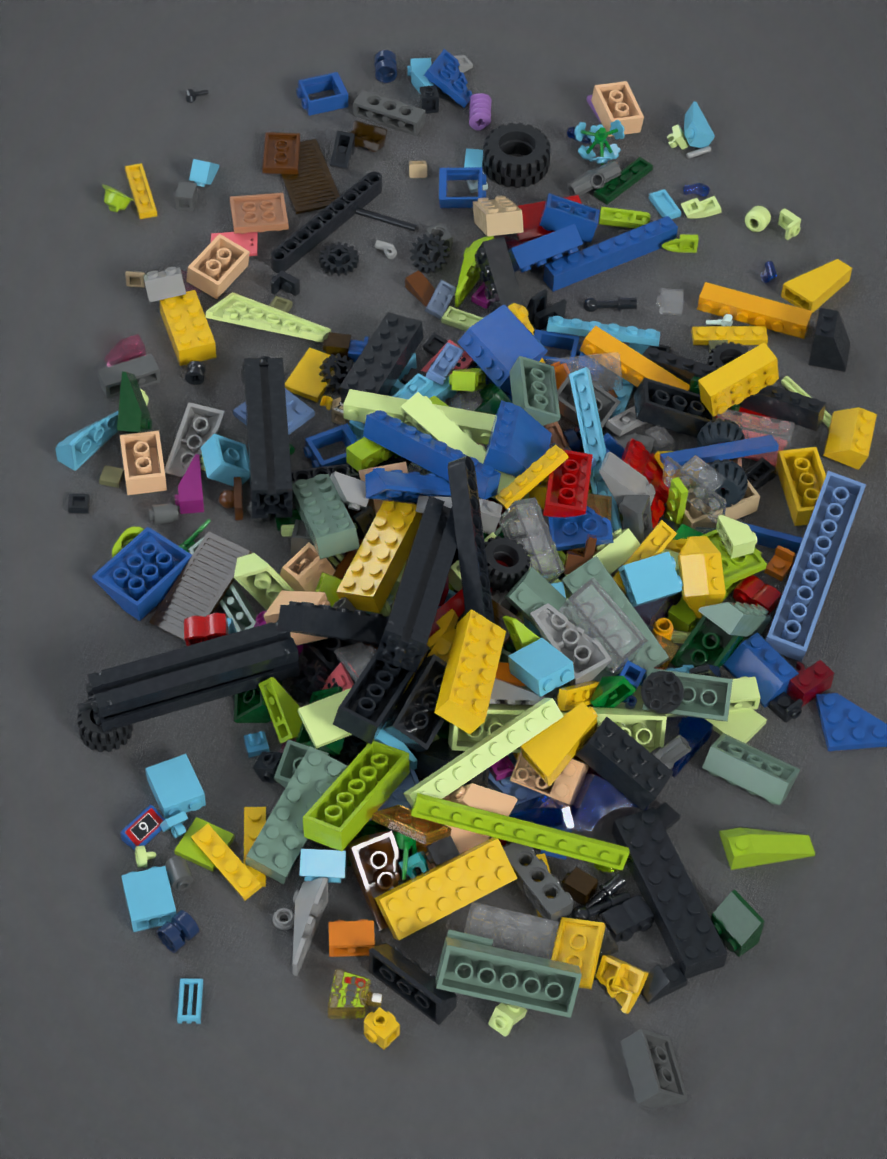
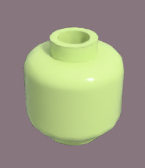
(757, 219)

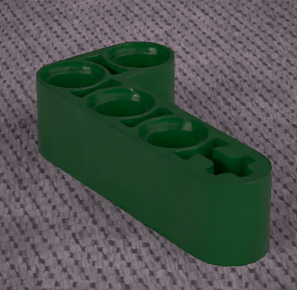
(492, 398)

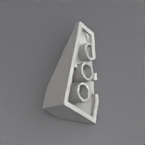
(587, 654)
(309, 908)

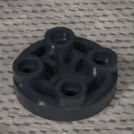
(662, 692)

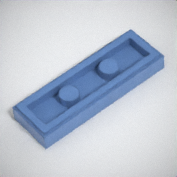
(444, 363)

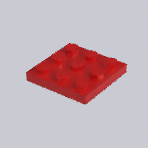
(646, 464)

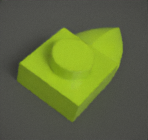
(684, 244)

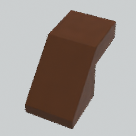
(575, 560)

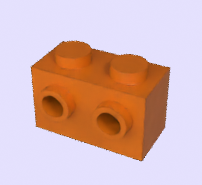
(351, 938)

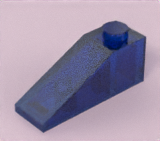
(696, 733)

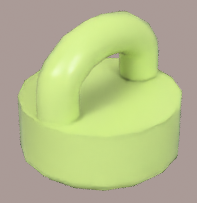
(142, 856)

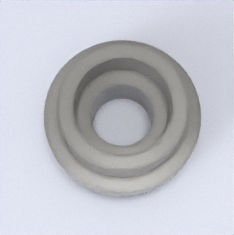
(283, 913)

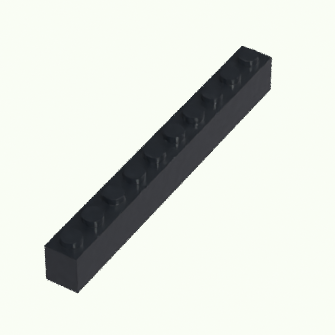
(768, 401)

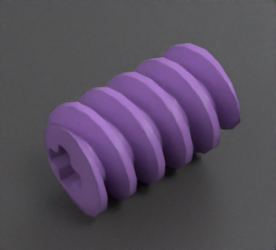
(480, 111)

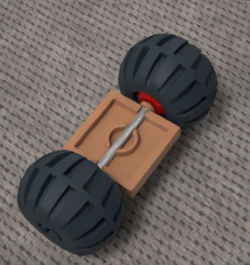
(735, 477)

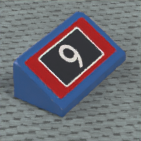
(142, 828)

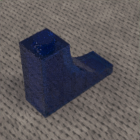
(594, 801)
(545, 812)

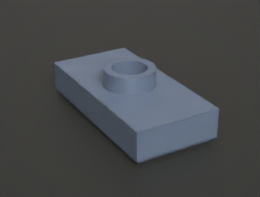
(440, 299)

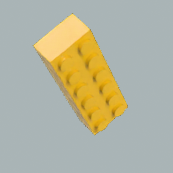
(380, 556)
(470, 672)
(446, 888)

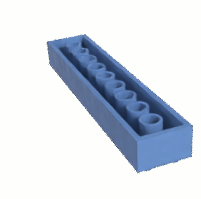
(814, 566)

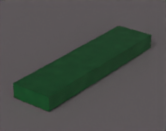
(628, 177)

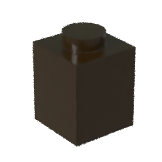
(337, 344)
(580, 885)

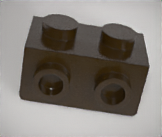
(369, 136)

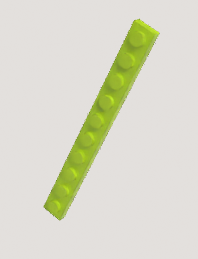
(519, 831)

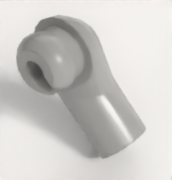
(388, 248)

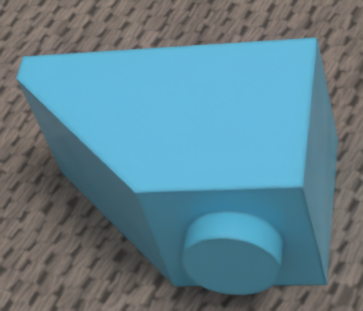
(203, 172)

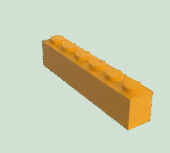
(754, 310)
(633, 364)

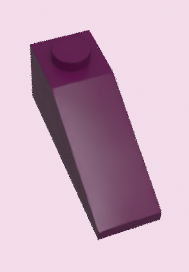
(190, 489)

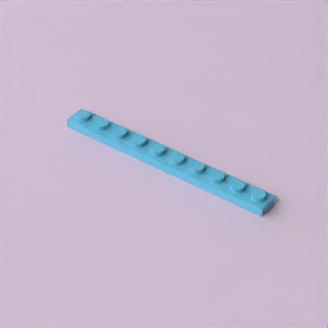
(592, 434)

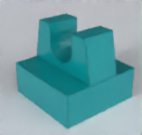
(414, 861)

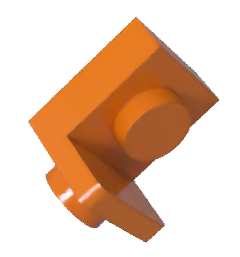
(780, 563)

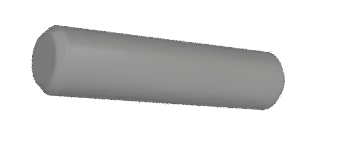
(698, 152)

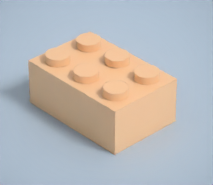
(617, 102)
(218, 266)
(143, 462)

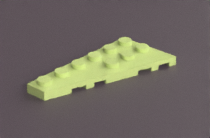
(253, 314)

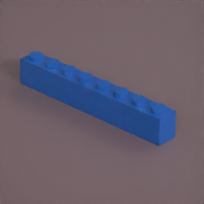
(609, 253)
(425, 450)

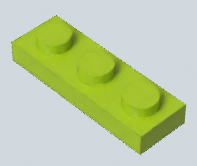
(676, 501)

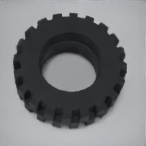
(516, 140)

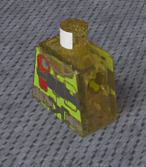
(351, 996)

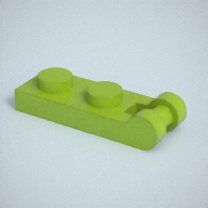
(623, 217)

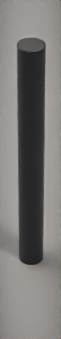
(386, 219)

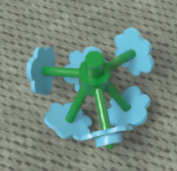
(598, 136)

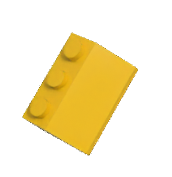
(850, 436)

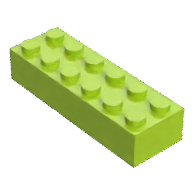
(356, 795)

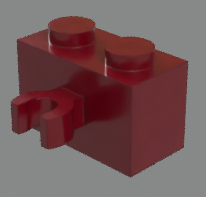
(810, 682)

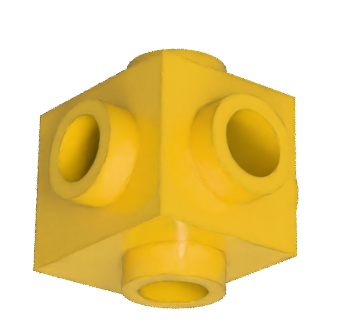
(381, 1028)

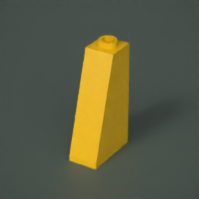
(816, 286)
(558, 744)

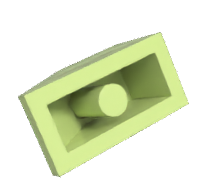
(736, 536)

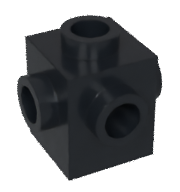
(267, 766)

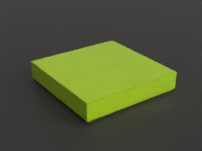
(189, 850)

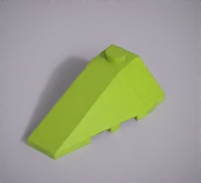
(469, 272)
(758, 847)

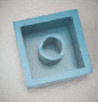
(225, 459)
(323, 863)

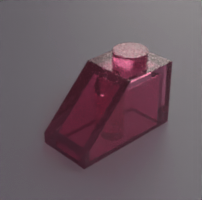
(126, 350)

